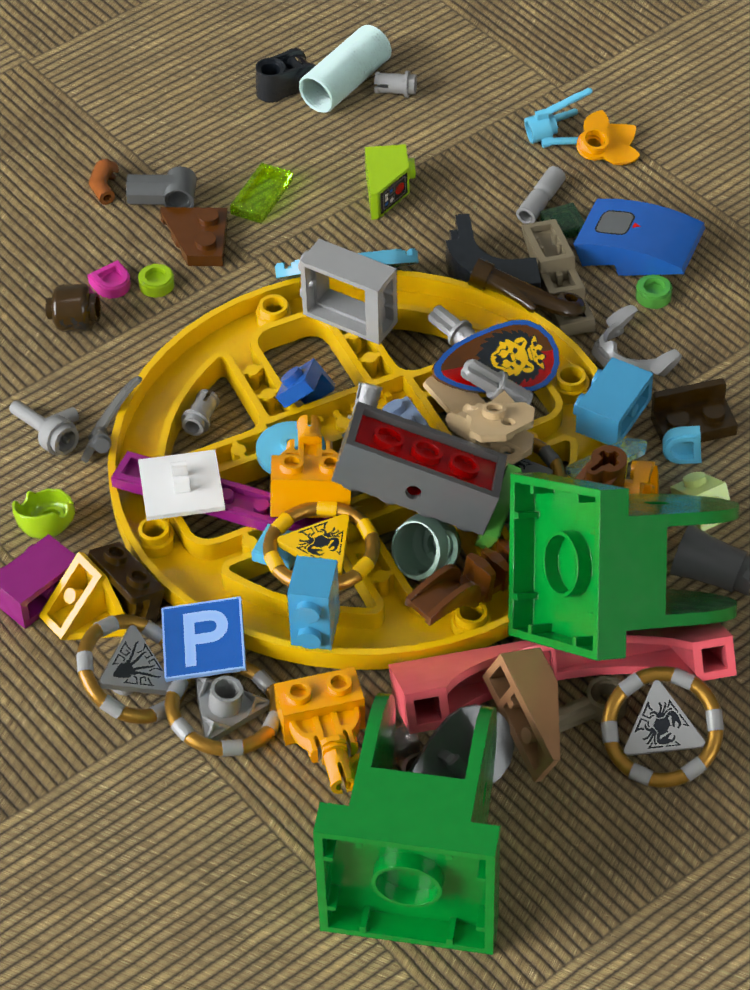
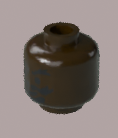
(73, 307)

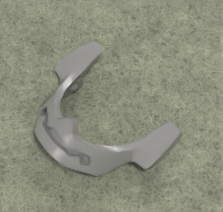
(604, 350)

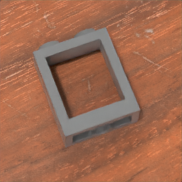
(366, 319)

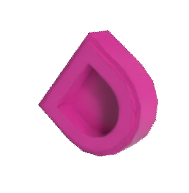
(110, 280)

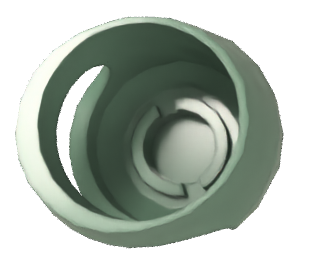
(424, 546)

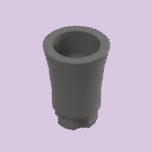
(712, 561)

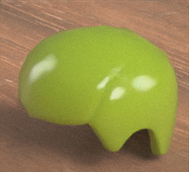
(44, 513)

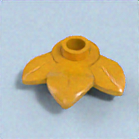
(610, 140)

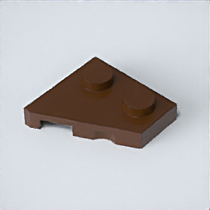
(198, 233)

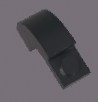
(464, 253)

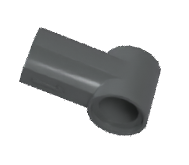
(171, 190)

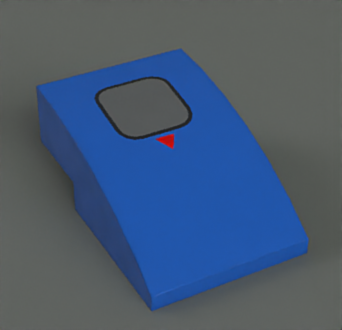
(638, 238)

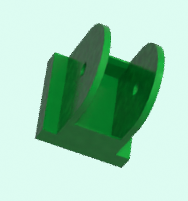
(595, 563)
(412, 847)

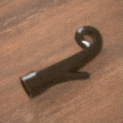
(529, 297)

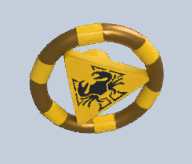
(321, 540)

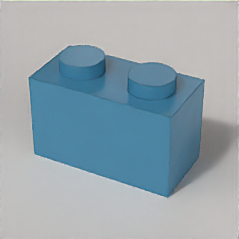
(613, 401)
(313, 602)

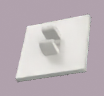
(181, 485)

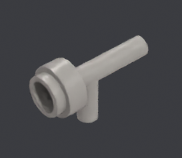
(56, 432)

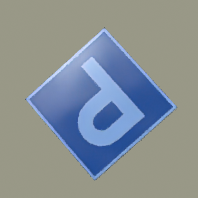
(203, 639)

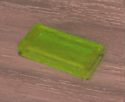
(261, 193)

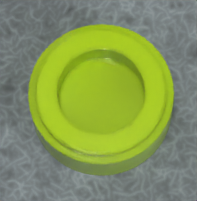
(156, 280)

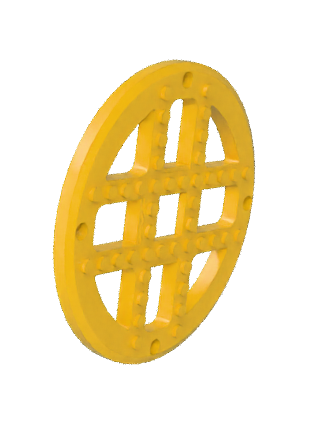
(232, 346)

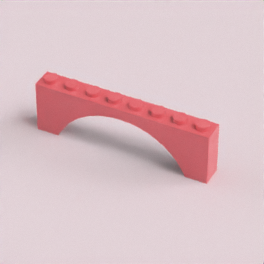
(439, 685)

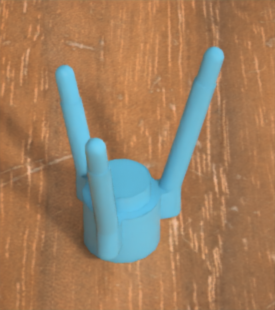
(544, 124)

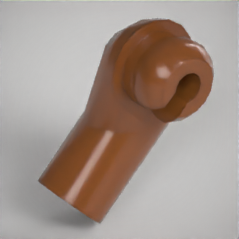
(98, 180)

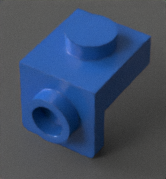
(304, 383)

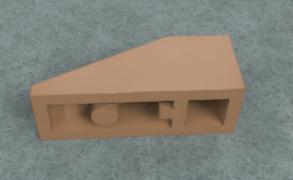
(528, 699)

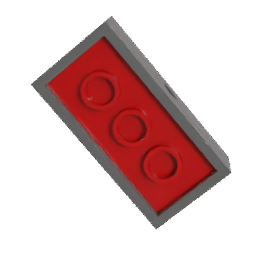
(420, 468)

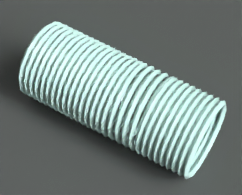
(345, 68)

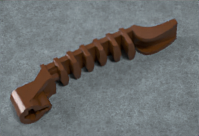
(489, 573)

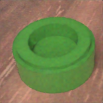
(653, 291)

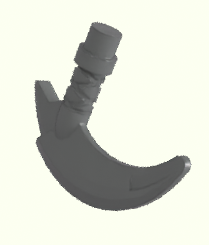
(98, 437)

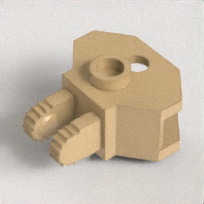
(496, 427)

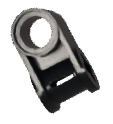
(280, 75)

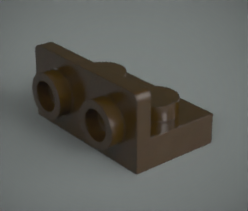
(694, 405)
(132, 583)

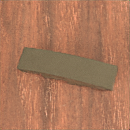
(557, 271)

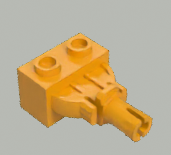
(305, 472)
(324, 715)

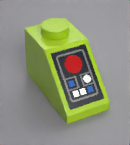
(387, 177)

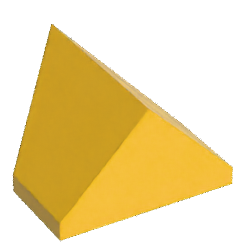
(80, 601)

